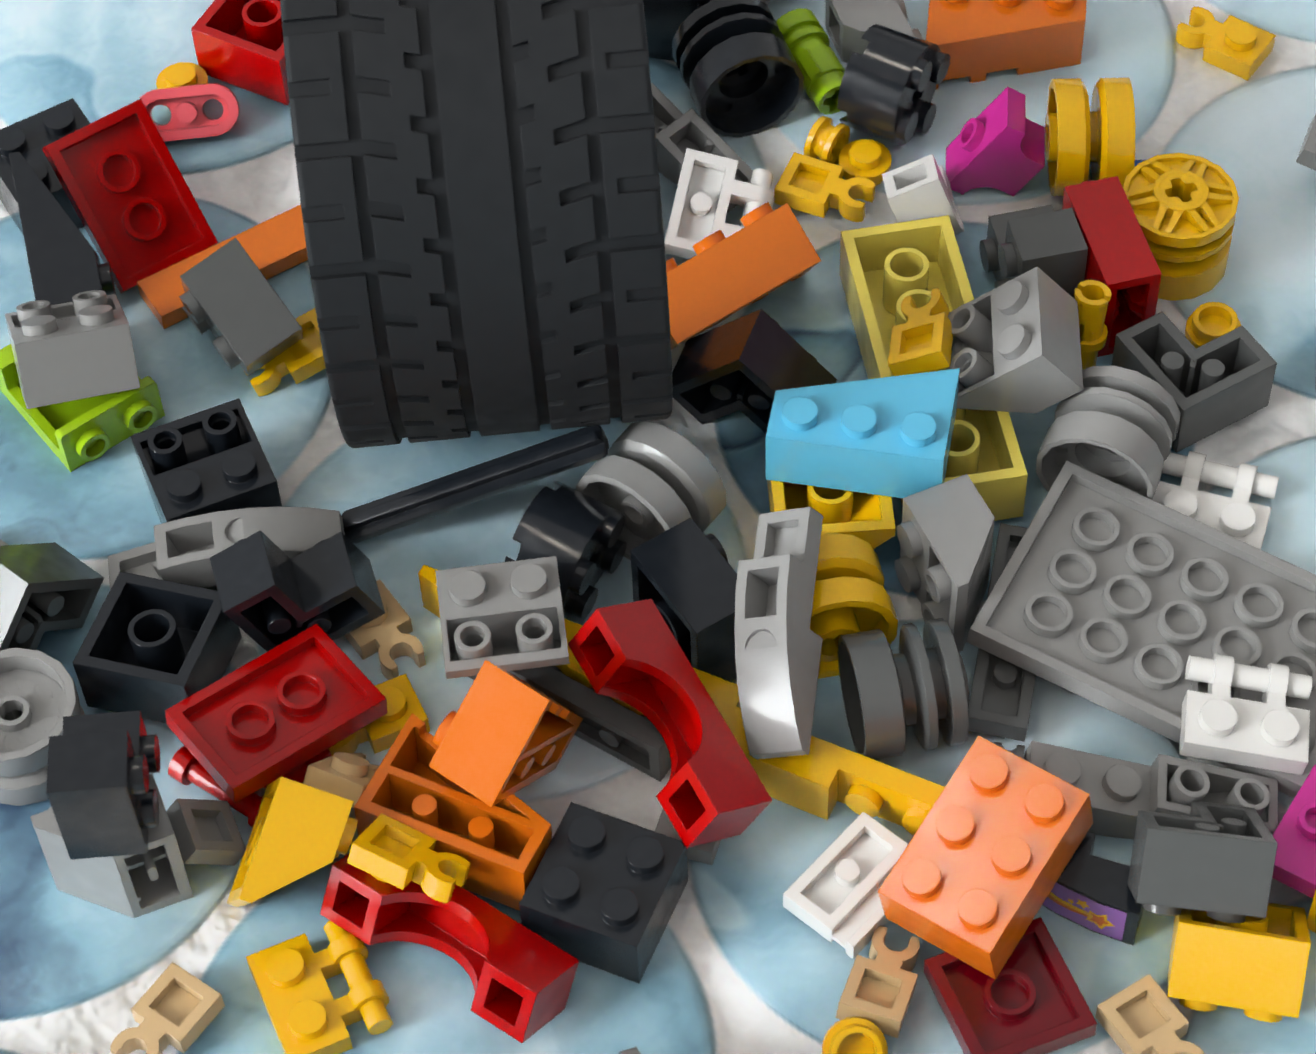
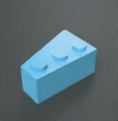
(865, 434)

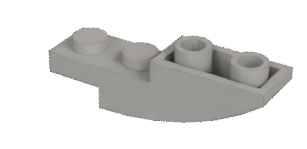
(186, 544)
(773, 638)
(1166, 786)

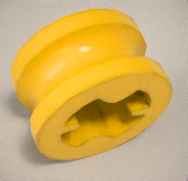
(826, 140)

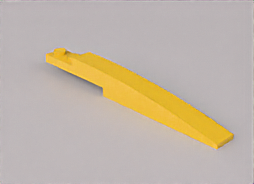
(802, 781)

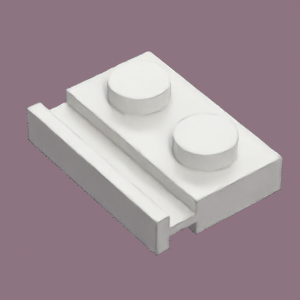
(842, 885)

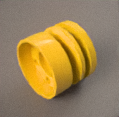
(1186, 218)

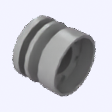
(1113, 428)

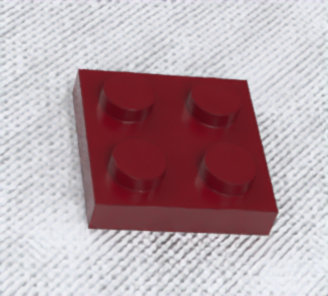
(1024, 1011)

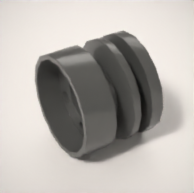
(914, 688)

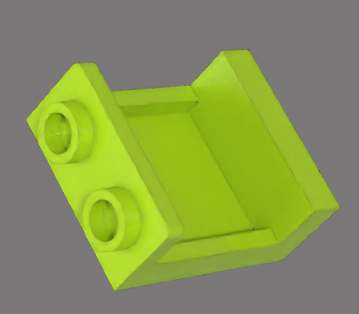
(88, 426)

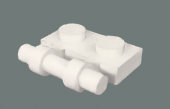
(703, 199)
(1229, 515)
(1246, 730)

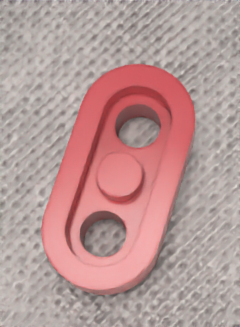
(187, 110)

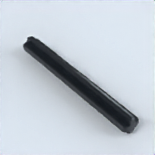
(475, 483)

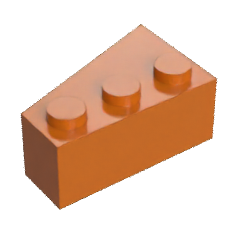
(1006, 35)
(736, 270)
(502, 736)
(498, 841)

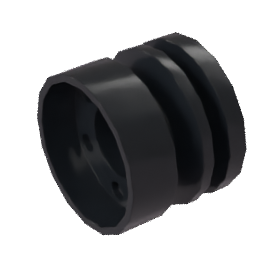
(737, 66)

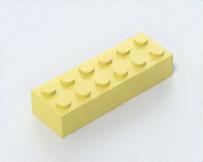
(911, 259)

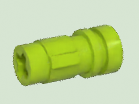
(814, 57)

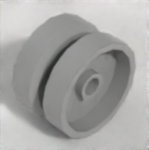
(655, 482)
(33, 701)

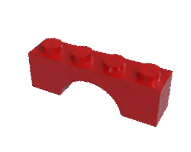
(637, 660)
(514, 971)

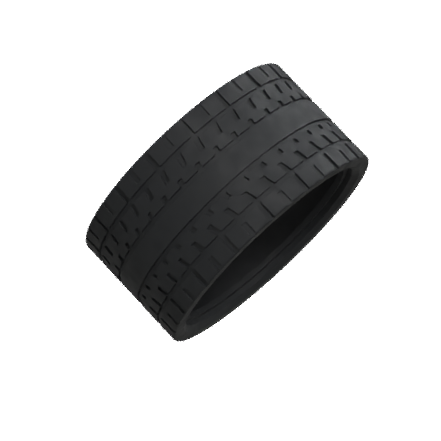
(480, 213)

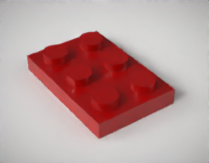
(130, 194)
(276, 712)

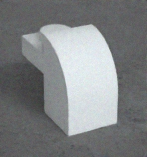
(921, 192)

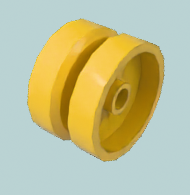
(1087, 137)
(848, 596)

